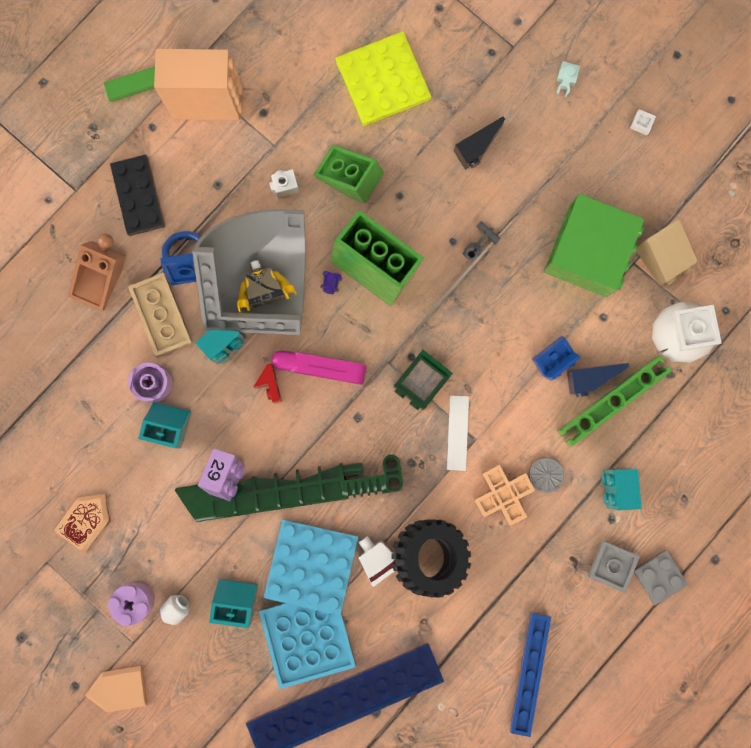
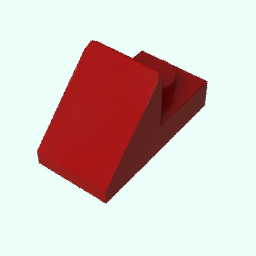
(268, 378)

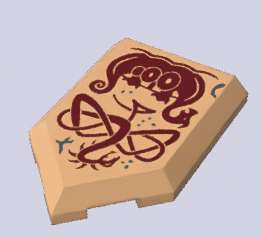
(84, 521)

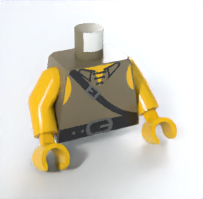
(262, 287)

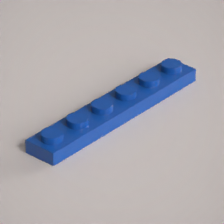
(530, 674)

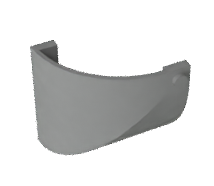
(224, 258)

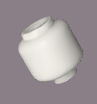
(174, 609)

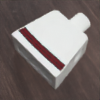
(376, 560)

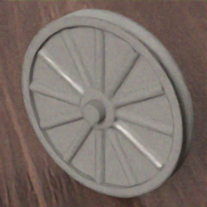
(546, 475)

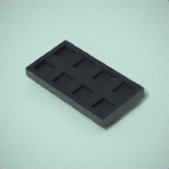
(137, 195)

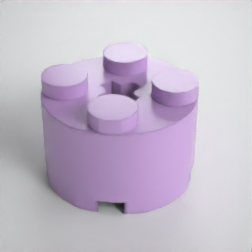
(147, 372)
(129, 614)

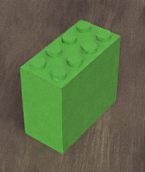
(594, 246)
(375, 258)

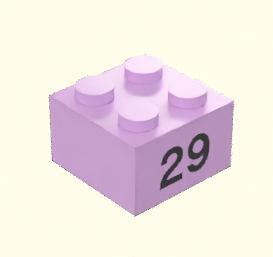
(222, 475)

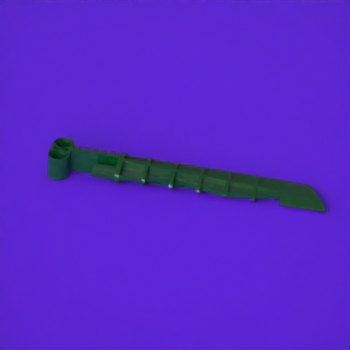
(275, 494)

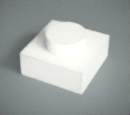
(642, 122)

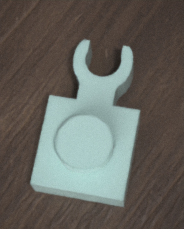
(567, 76)

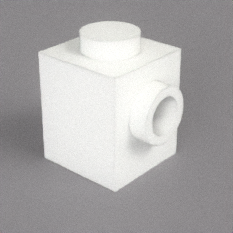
(284, 183)

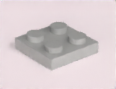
(613, 566)
(660, 577)

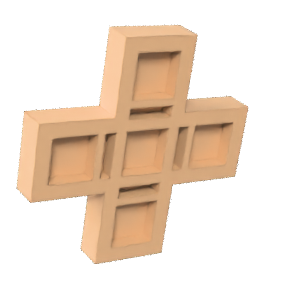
(504, 495)

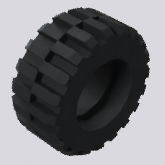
(454, 563)

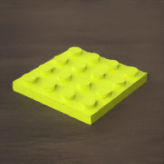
(383, 78)

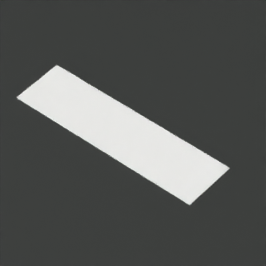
(458, 433)

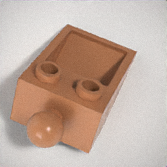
(96, 272)

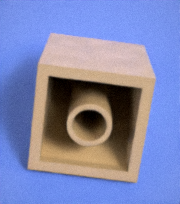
(668, 253)

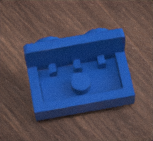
(555, 359)

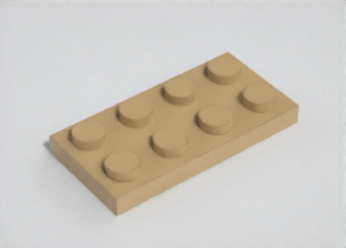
(160, 314)

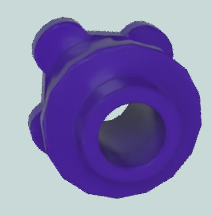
(330, 282)

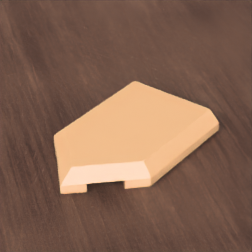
(119, 689)

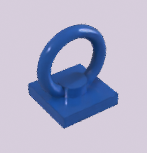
(179, 268)

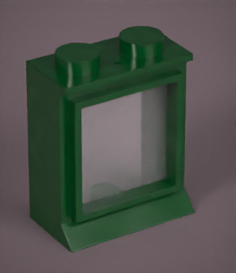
(422, 380)

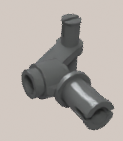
(474, 249)

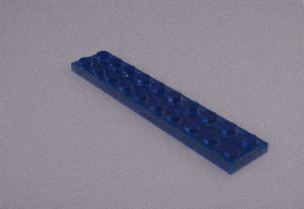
(346, 700)

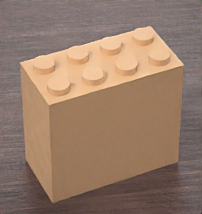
(198, 84)

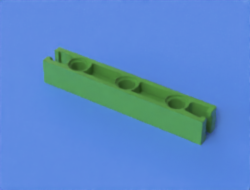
(624, 393)

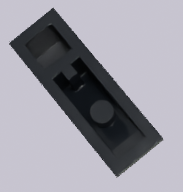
(474, 147)

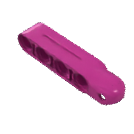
(319, 366)

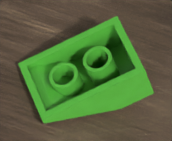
(350, 173)

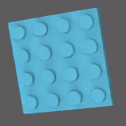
(311, 567)
(305, 643)

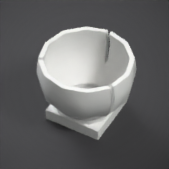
(686, 331)

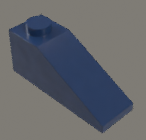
(589, 379)

